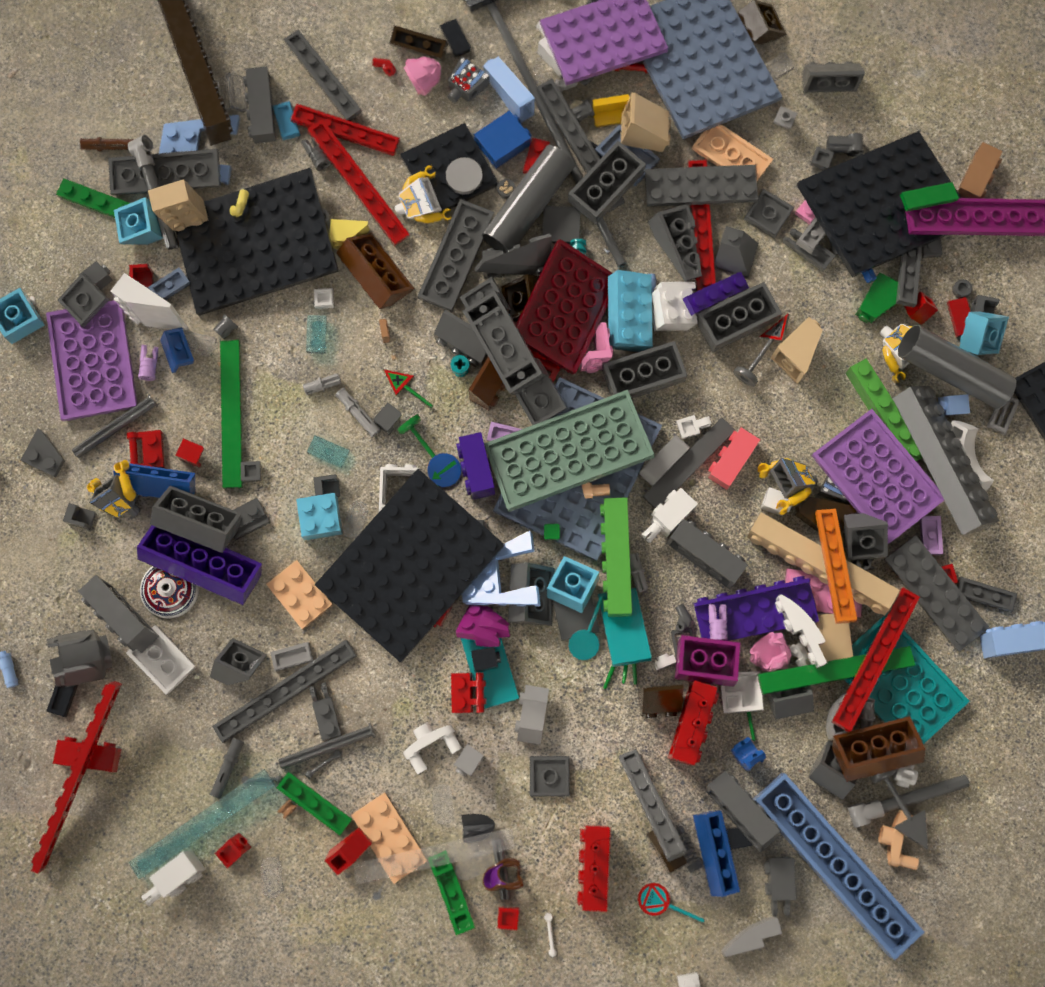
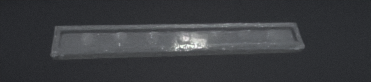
(434, 856)

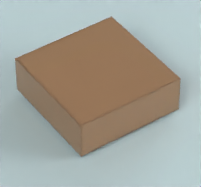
(384, 330)

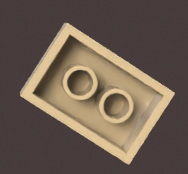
(178, 205)

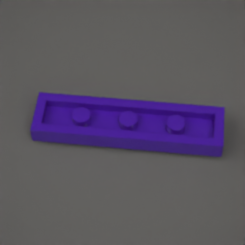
(715, 293)

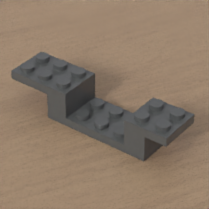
(509, 353)

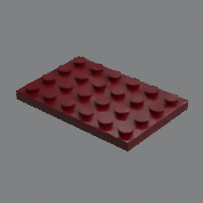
(565, 307)

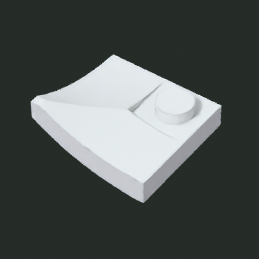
(744, 696)

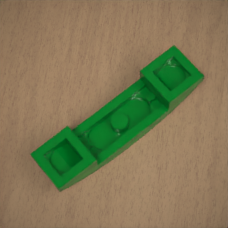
(453, 898)

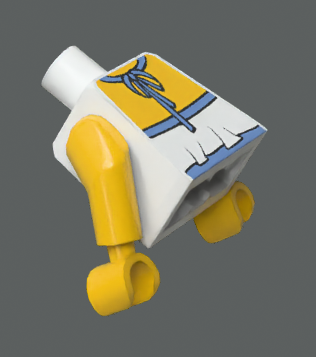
(419, 199)
(890, 350)

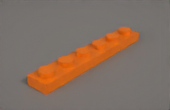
(836, 566)

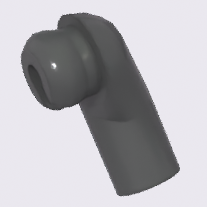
(684, 619)

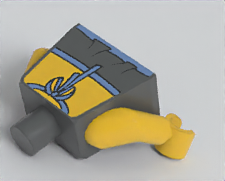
(793, 480)
(116, 494)

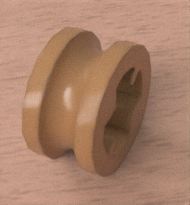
(287, 808)

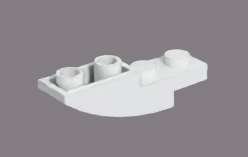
(798, 621)

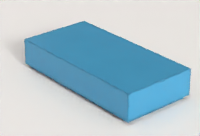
(283, 115)

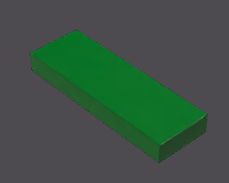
(929, 196)

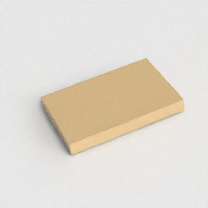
(836, 636)

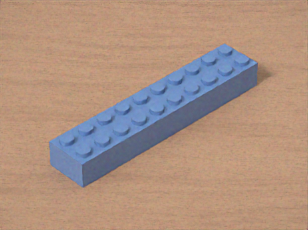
(839, 867)

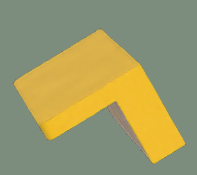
(609, 110)

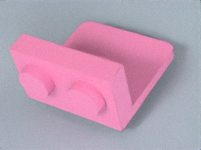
(603, 351)

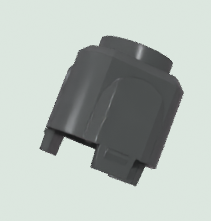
(81, 658)

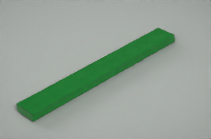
(231, 414)
(830, 672)

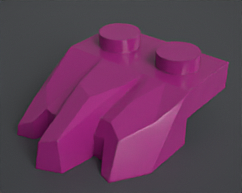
(483, 626)

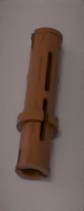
(104, 144)

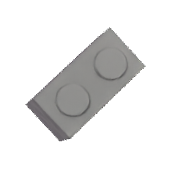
(468, 761)

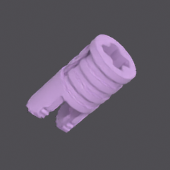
(148, 365)
(718, 627)

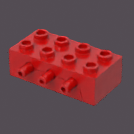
(692, 723)
(594, 868)

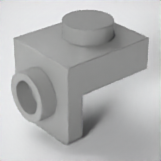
(785, 118)

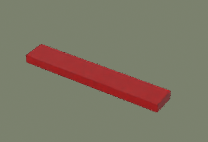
(347, 130)

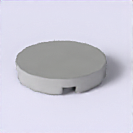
(464, 175)

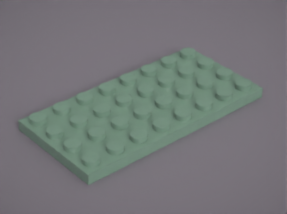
(568, 450)

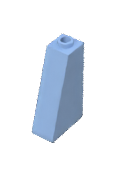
(510, 89)

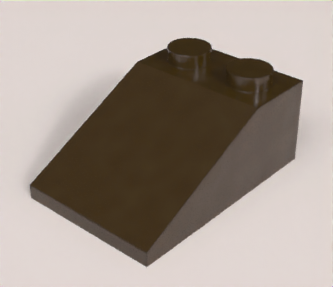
(661, 700)

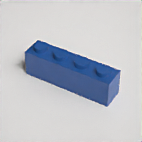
(155, 481)
(716, 853)

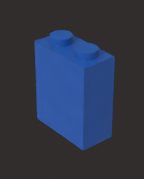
(503, 139)

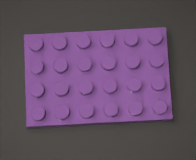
(602, 37)
(91, 363)
(878, 474)

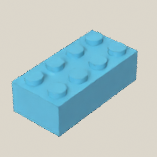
(630, 311)

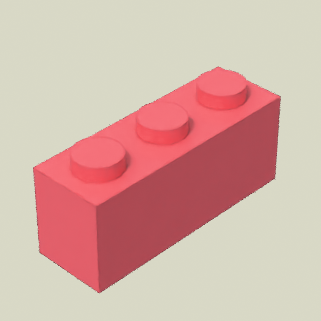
(733, 458)

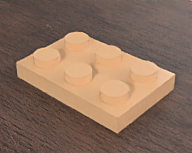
(299, 594)

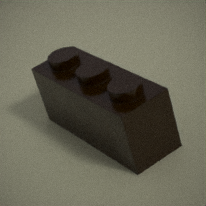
(419, 43)

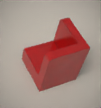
(142, 273)
(923, 310)
(190, 452)
(508, 918)

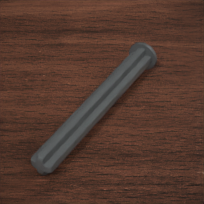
(114, 426)
(327, 746)

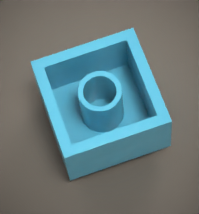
(18, 316)
(319, 516)
(572, 584)

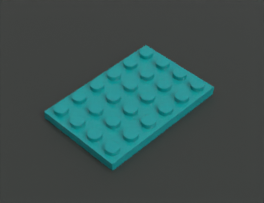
(912, 691)

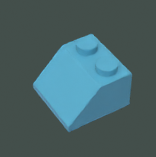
(137, 223)
(983, 333)

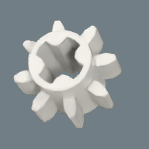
(906, 776)

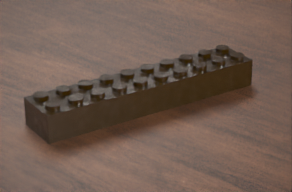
(197, 70)

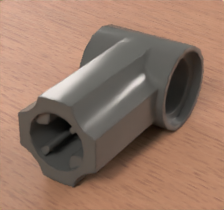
(850, 144)

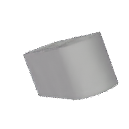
(664, 460)

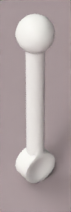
(548, 917)

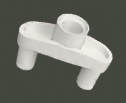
(425, 737)

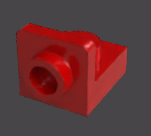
(233, 850)

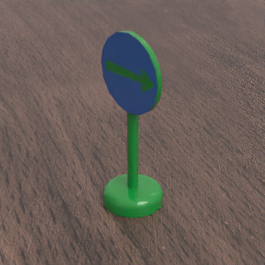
(442, 468)

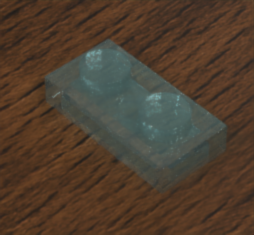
(316, 334)
(328, 451)

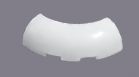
(966, 434)

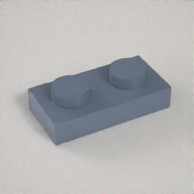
(170, 284)

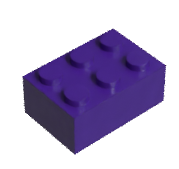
(475, 466)

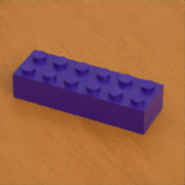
(221, 573)

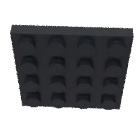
(439, 154)

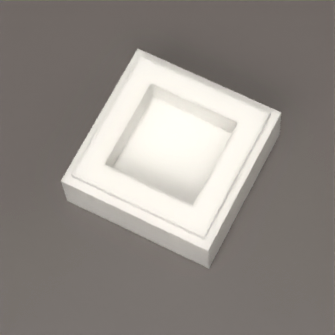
(323, 298)

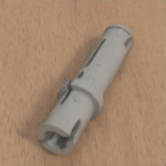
(352, 406)

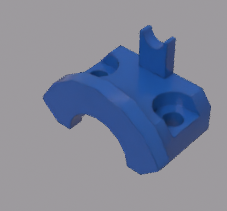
(747, 754)

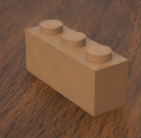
(980, 172)

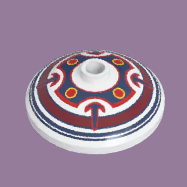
(169, 603)

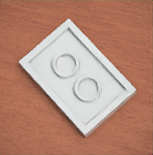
(163, 662)

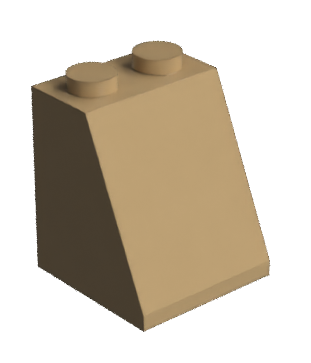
(645, 124)
(798, 349)

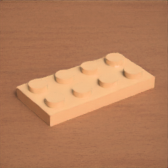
(728, 149)
(385, 829)

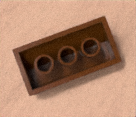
(374, 270)
(486, 386)

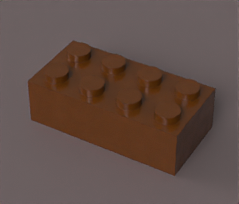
(878, 749)

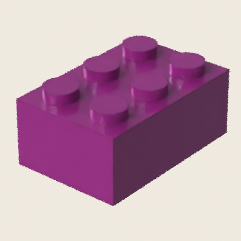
(707, 660)

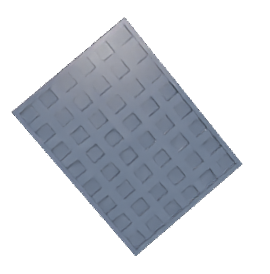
(709, 65)
(578, 516)

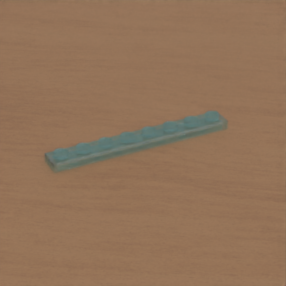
(202, 824)

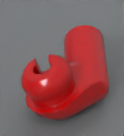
(385, 64)

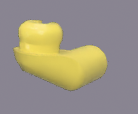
(241, 203)

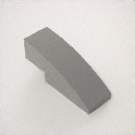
(752, 936)

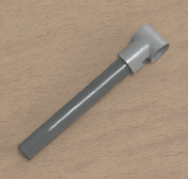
(141, 150)
(862, 813)

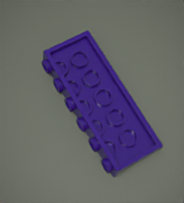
(755, 610)

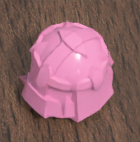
(423, 73)
(771, 652)

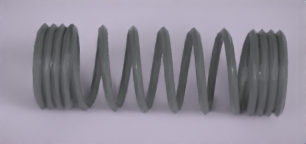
(695, 865)

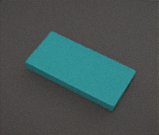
(626, 635)
(499, 681)

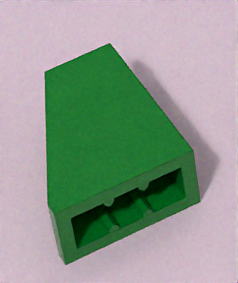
(878, 299)

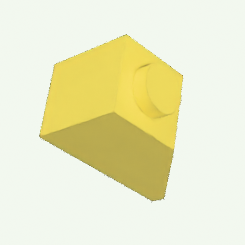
(344, 229)

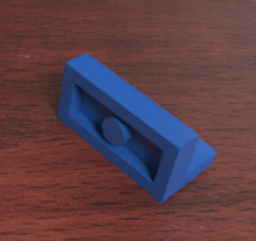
(176, 348)

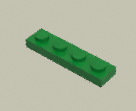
(89, 198)
(314, 803)

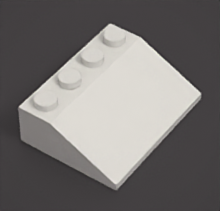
(145, 306)

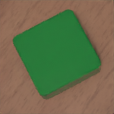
(551, 531)

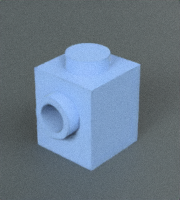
(955, 404)

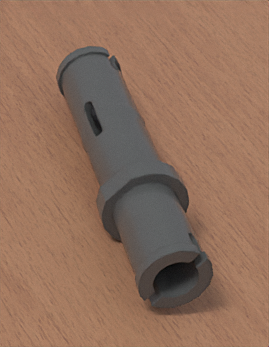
(226, 768)

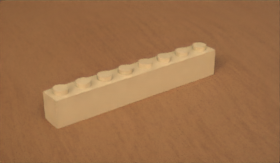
(809, 557)

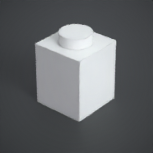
(771, 499)

